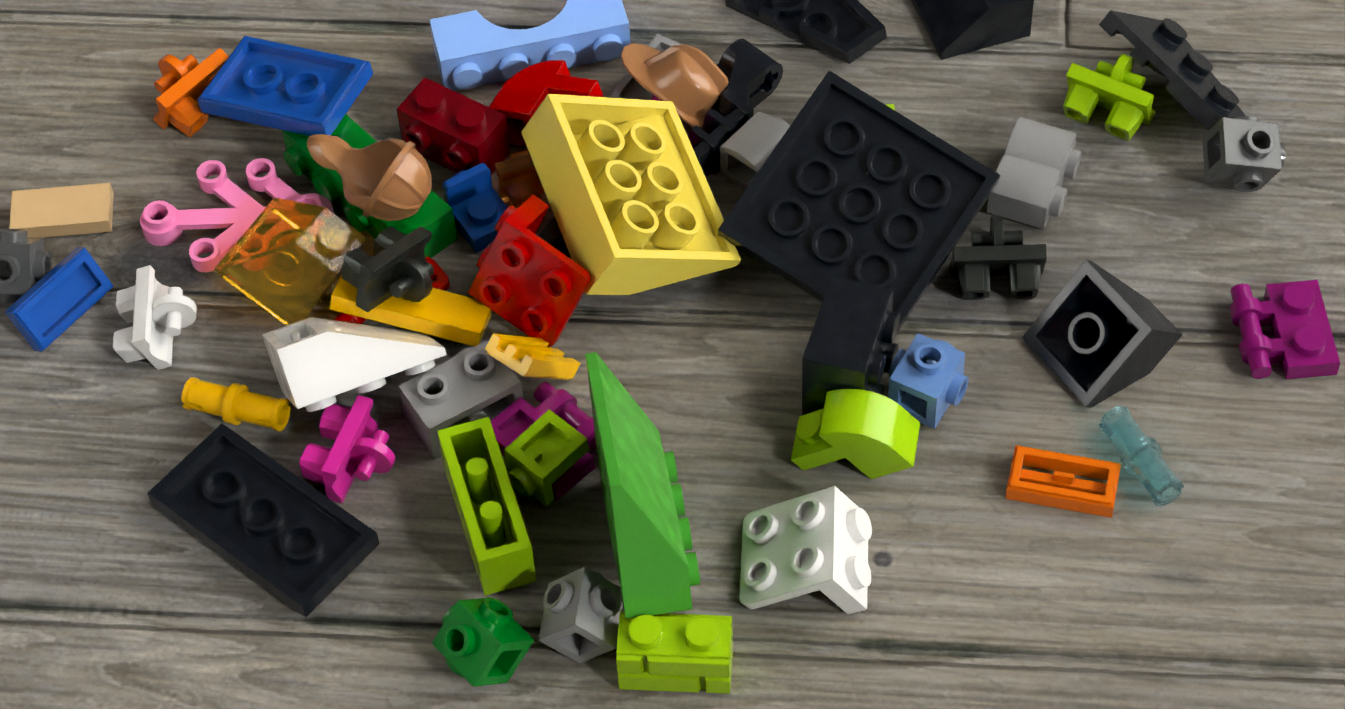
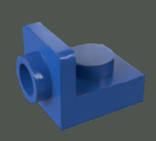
(474, 205)

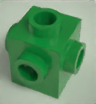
(482, 641)

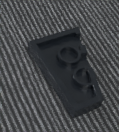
(1166, 51)

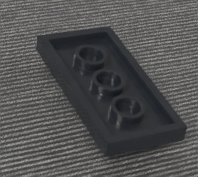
(264, 519)

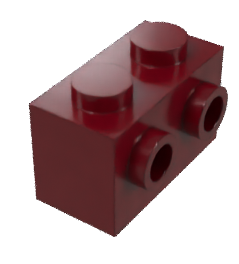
(452, 128)

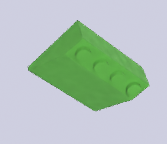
(640, 501)

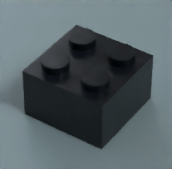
(849, 342)

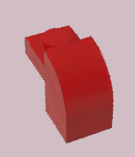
(529, 87)

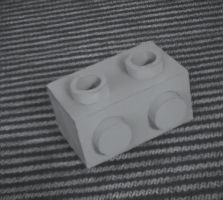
(457, 393)

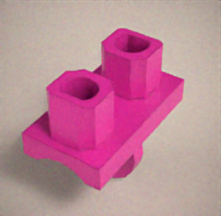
(356, 451)

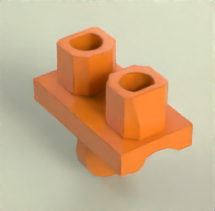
(181, 88)

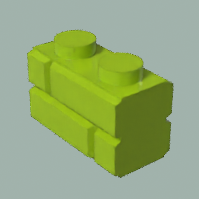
(675, 653)

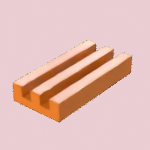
(1062, 488)

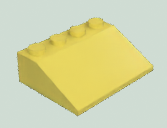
(627, 192)

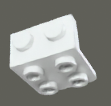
(806, 548)

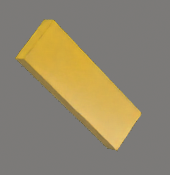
(438, 315)

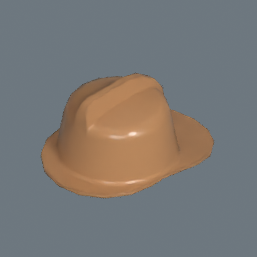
(679, 76)

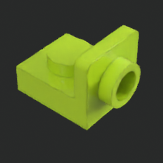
(543, 456)

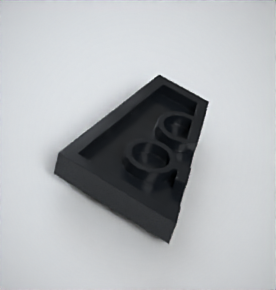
(832, 26)

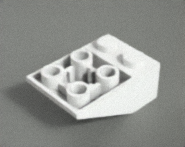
(331, 357)

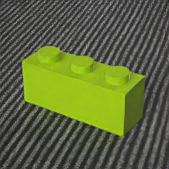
(487, 506)

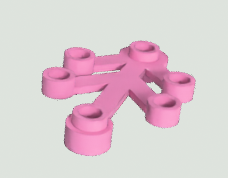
(164, 223)

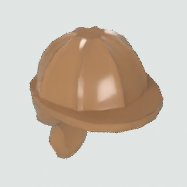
(381, 179)

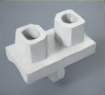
(156, 316)

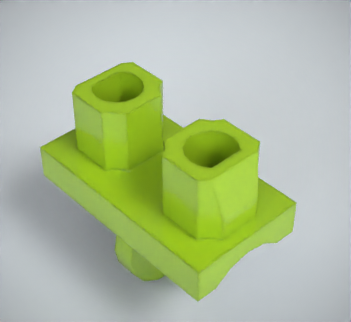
(1111, 88)

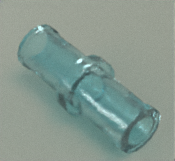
(1141, 456)

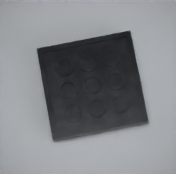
(858, 198)

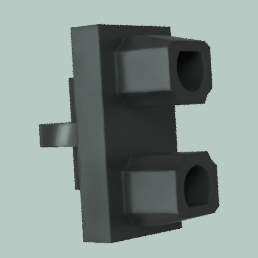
(998, 254)
(394, 270)

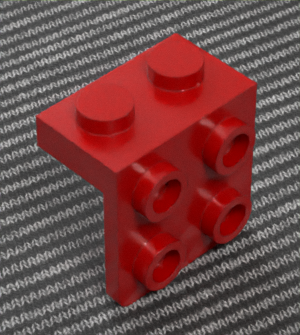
(528, 277)

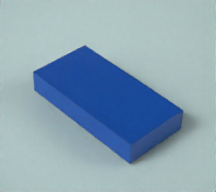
(59, 299)

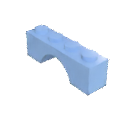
(480, 53)

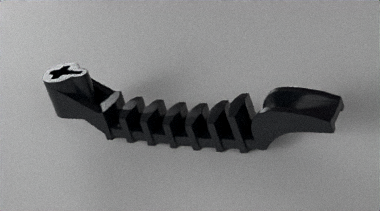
(751, 80)

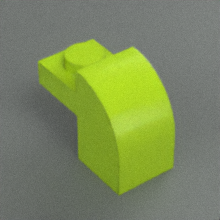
(862, 428)

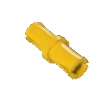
(235, 404)

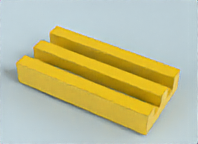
(536, 357)

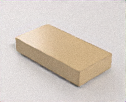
(63, 210)

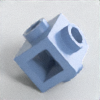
(927, 379)

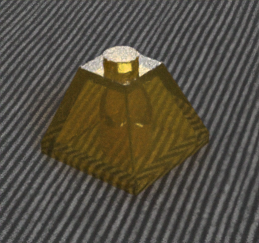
(290, 258)

